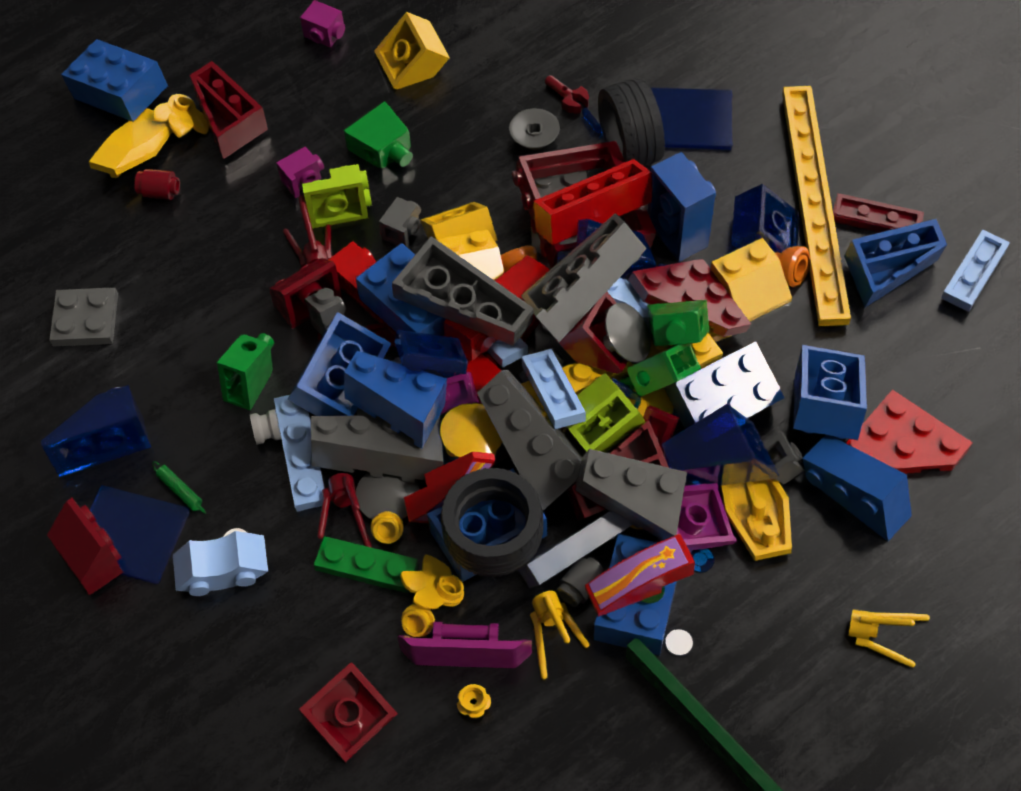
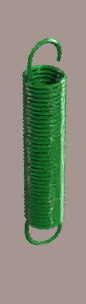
(176, 485)

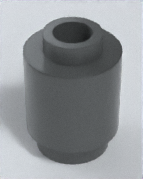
(573, 582)

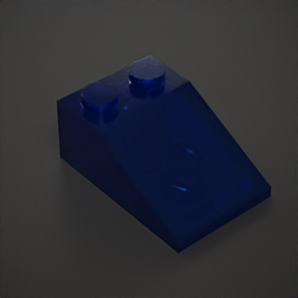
(98, 433)

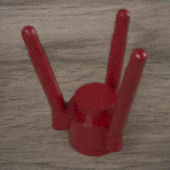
(313, 249)
(343, 494)

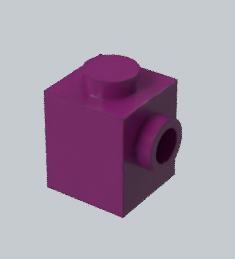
(322, 23)

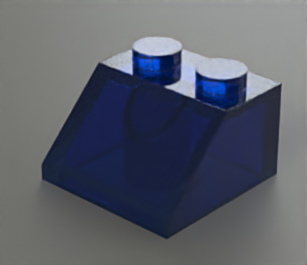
(764, 215)

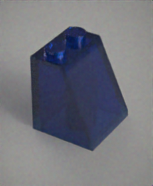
(720, 450)

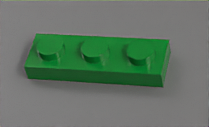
(363, 563)

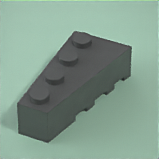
(583, 276)
(461, 293)
(372, 446)
(537, 449)

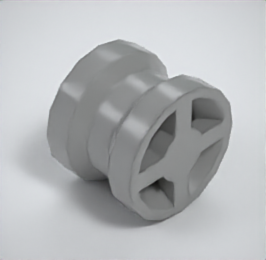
(265, 426)

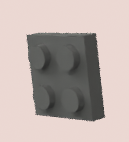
(84, 317)

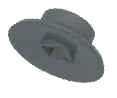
(534, 128)

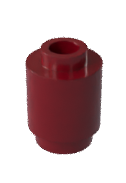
(157, 184)

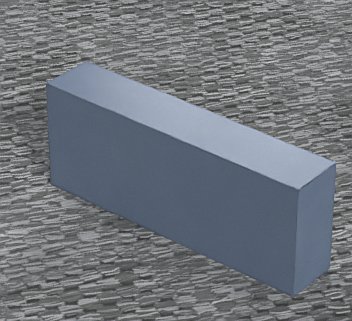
(573, 548)

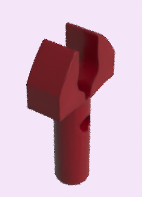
(569, 95)

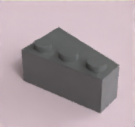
(634, 489)

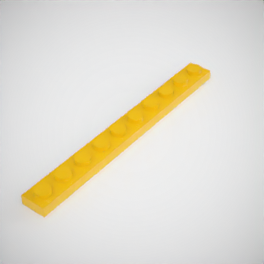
(816, 207)

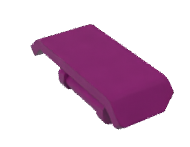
(462, 652)

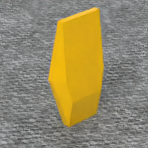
(131, 145)
(760, 516)

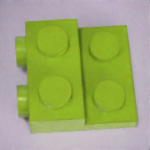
(338, 198)

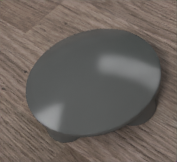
(626, 333)
(384, 494)

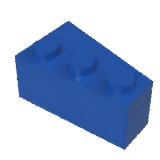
(892, 257)
(398, 395)
(860, 484)

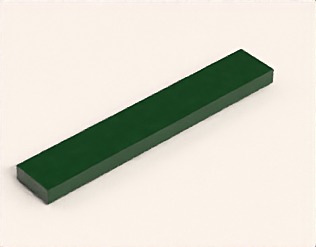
(699, 718)

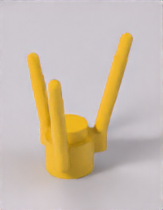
(551, 612)
(866, 624)

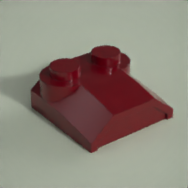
(347, 712)

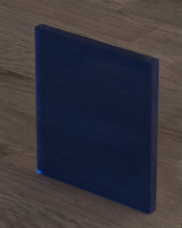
(696, 117)
(141, 530)

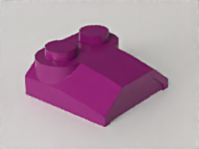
(703, 518)

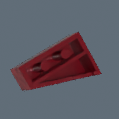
(227, 109)

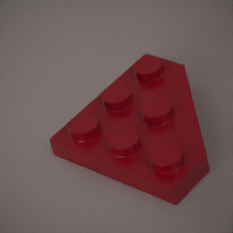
(691, 282)

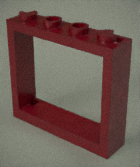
(568, 161)

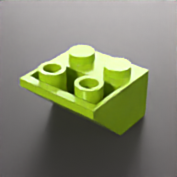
(608, 416)

